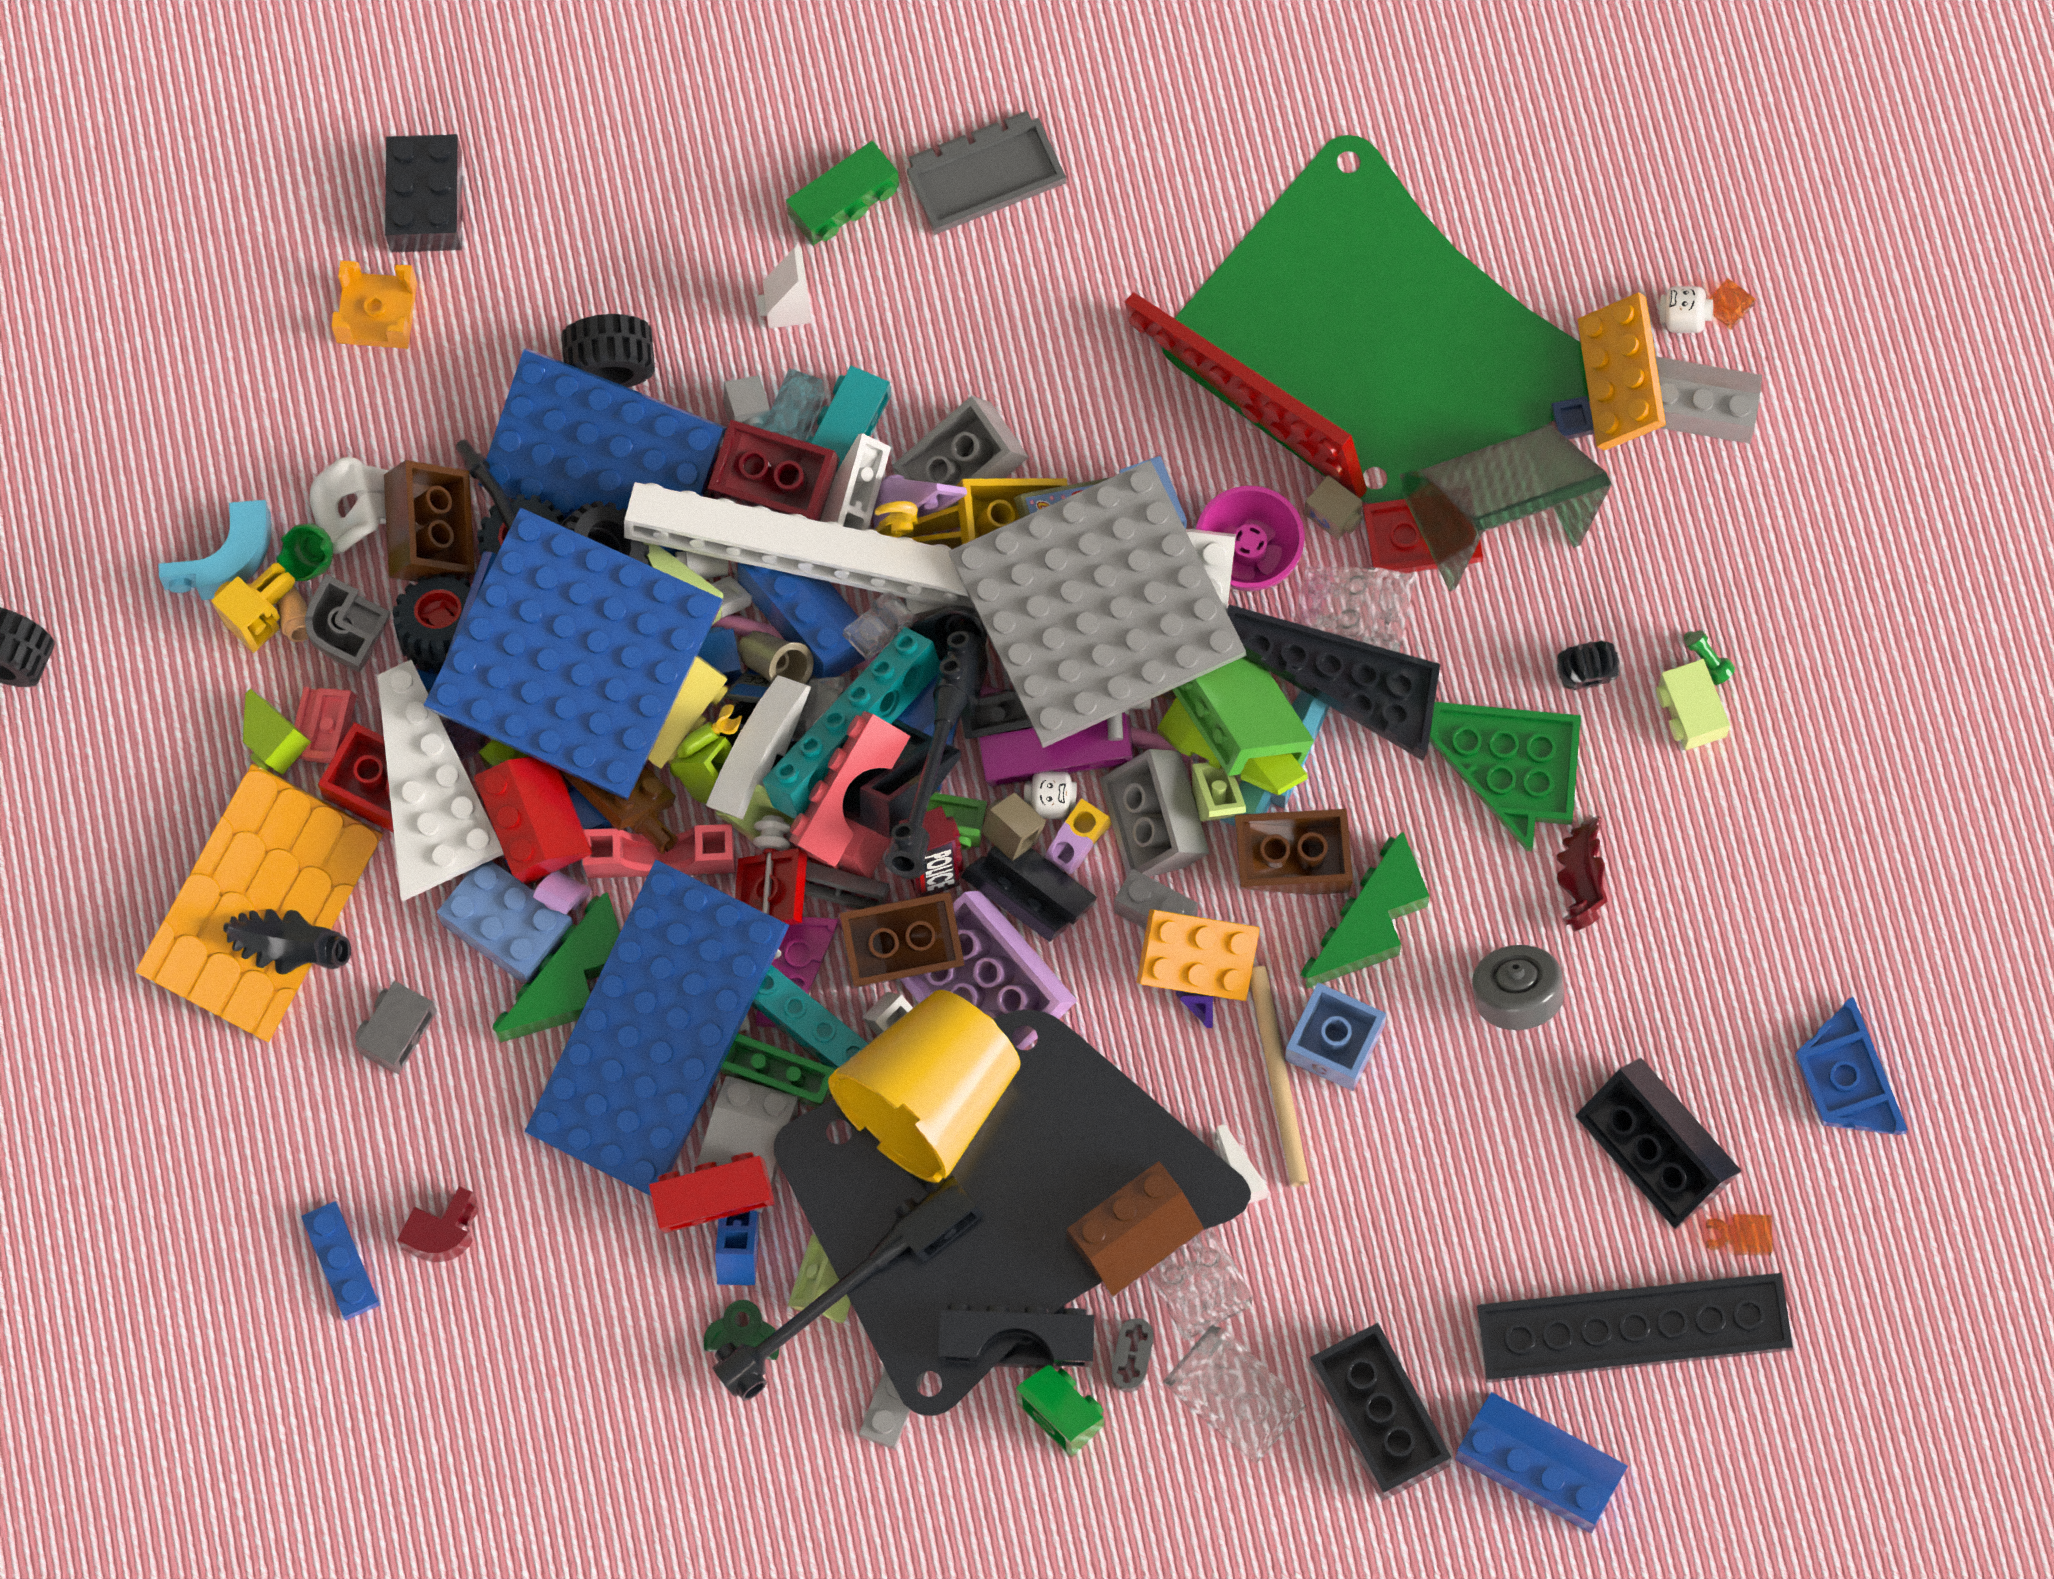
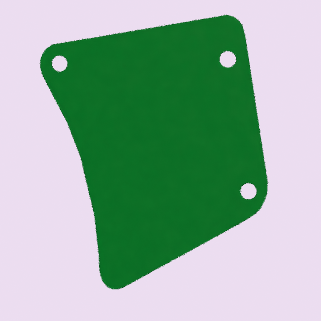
(1380, 323)

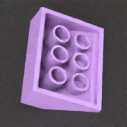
(998, 970)

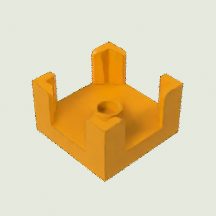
(375, 307)

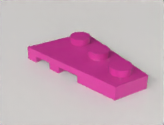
(802, 954)

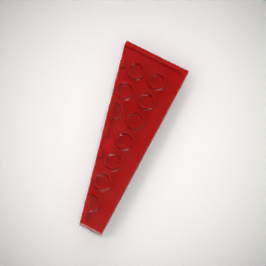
(1288, 419)

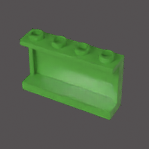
(1243, 715)

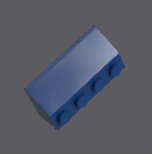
(805, 613)
(1540, 1462)

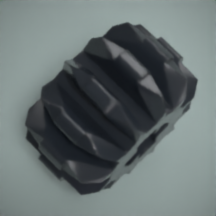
(1588, 665)

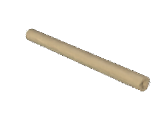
(1278, 1077)

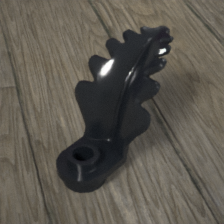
(286, 941)

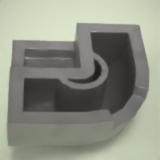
(344, 623)

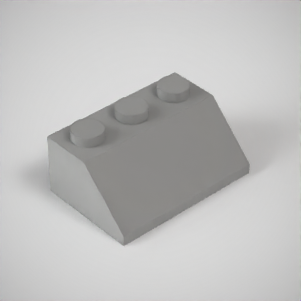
(1709, 399)
(1154, 813)

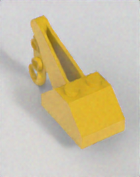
(981, 511)

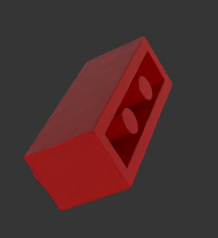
(711, 1192)

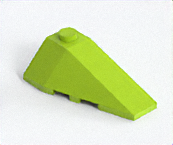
(1270, 773)

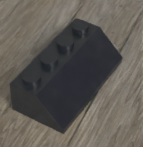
(1657, 1142)

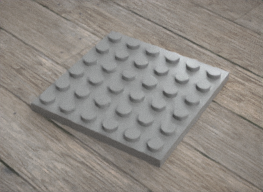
(1097, 603)

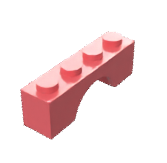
(869, 746)
(625, 854)

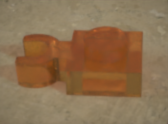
(1748, 1233)

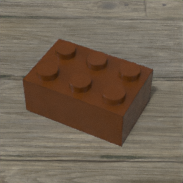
(428, 521)

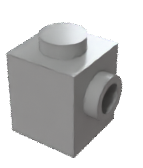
(746, 401)

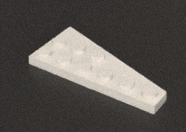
(433, 804)

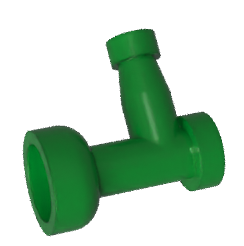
(1719, 668)

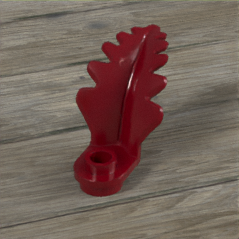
(1583, 874)

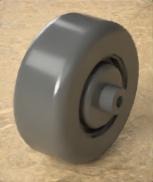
(1518, 987)

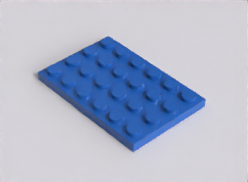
(592, 439)

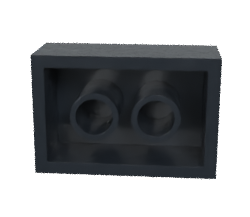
(423, 193)

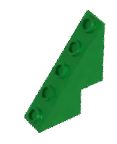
(1367, 929)
(562, 985)

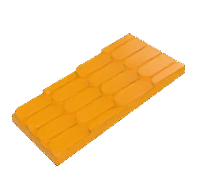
(266, 853)

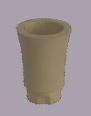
(775, 657)

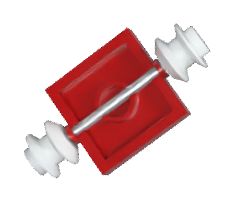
(777, 877)

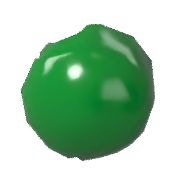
(306, 552)

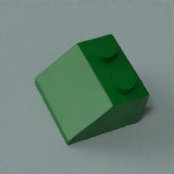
(1060, 1409)

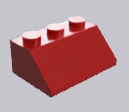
(532, 817)

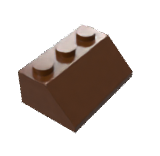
(1134, 1229)

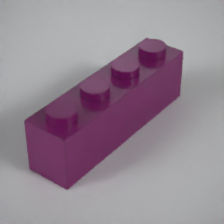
(1019, 755)

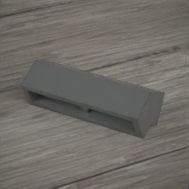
(844, 881)

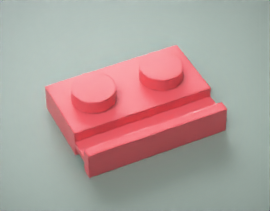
(325, 720)

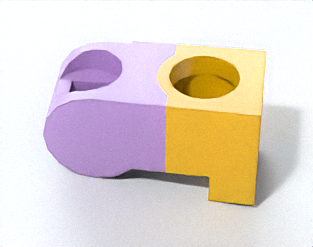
(1077, 836)

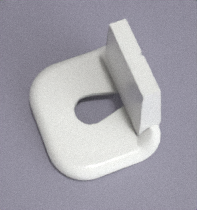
(340, 480)

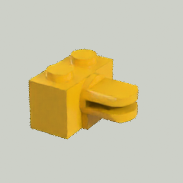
(249, 607)

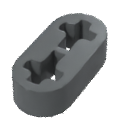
(1141, 1357)

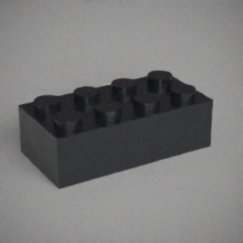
(1379, 1412)

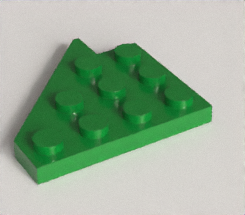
(1512, 761)

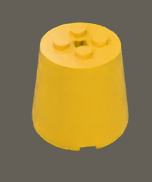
(927, 1083)

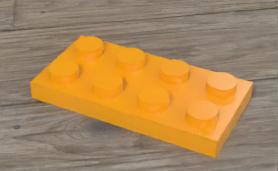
(1621, 371)

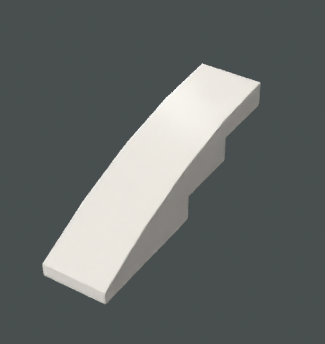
(756, 747)

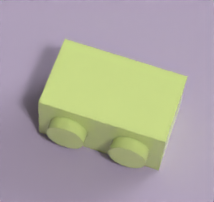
(1692, 705)

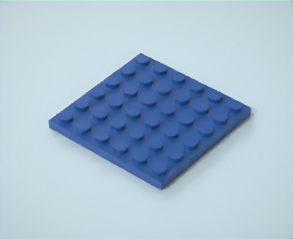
(573, 653)

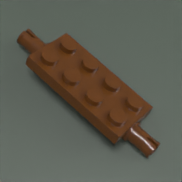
(641, 810)

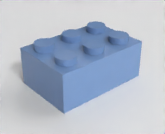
(504, 921)

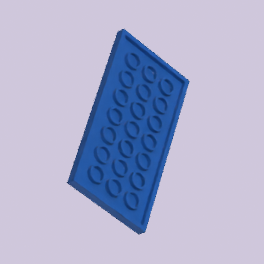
(656, 1028)

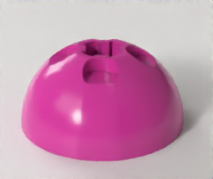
(1261, 520)

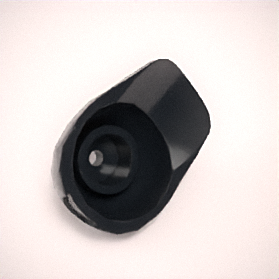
(947, 621)

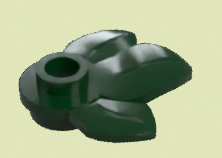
(727, 1330)

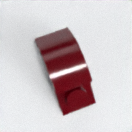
(440, 1238)

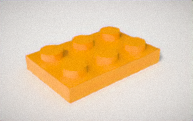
(1197, 955)

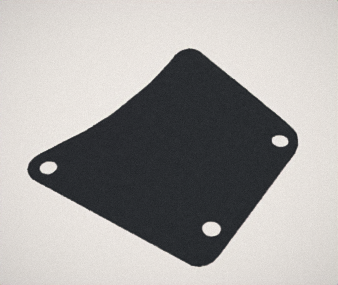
(1040, 1162)

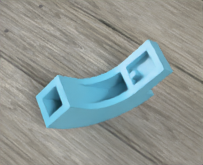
(238, 556)

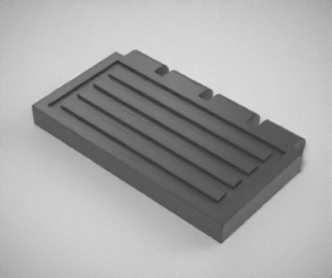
(984, 174)

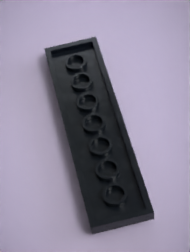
(1634, 1327)

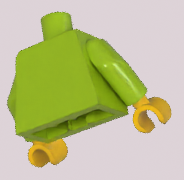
(704, 754)

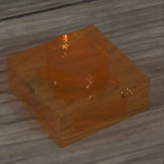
(1731, 303)

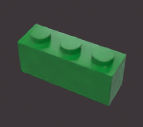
(843, 193)
(778, 1070)

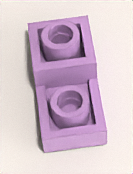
(561, 892)

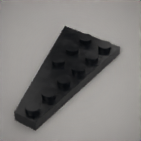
(1363, 681)

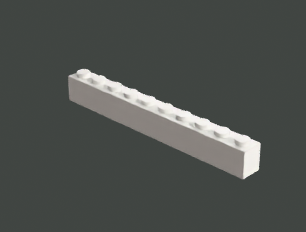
(793, 544)

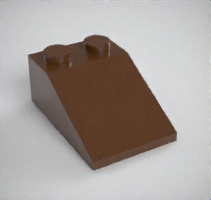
(1295, 852)
(900, 940)

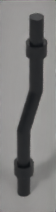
(479, 469)

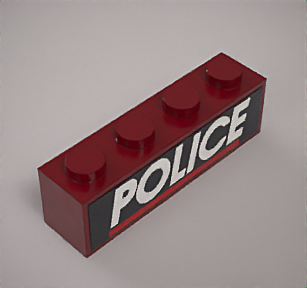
(942, 855)

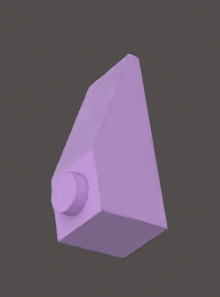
(925, 495)

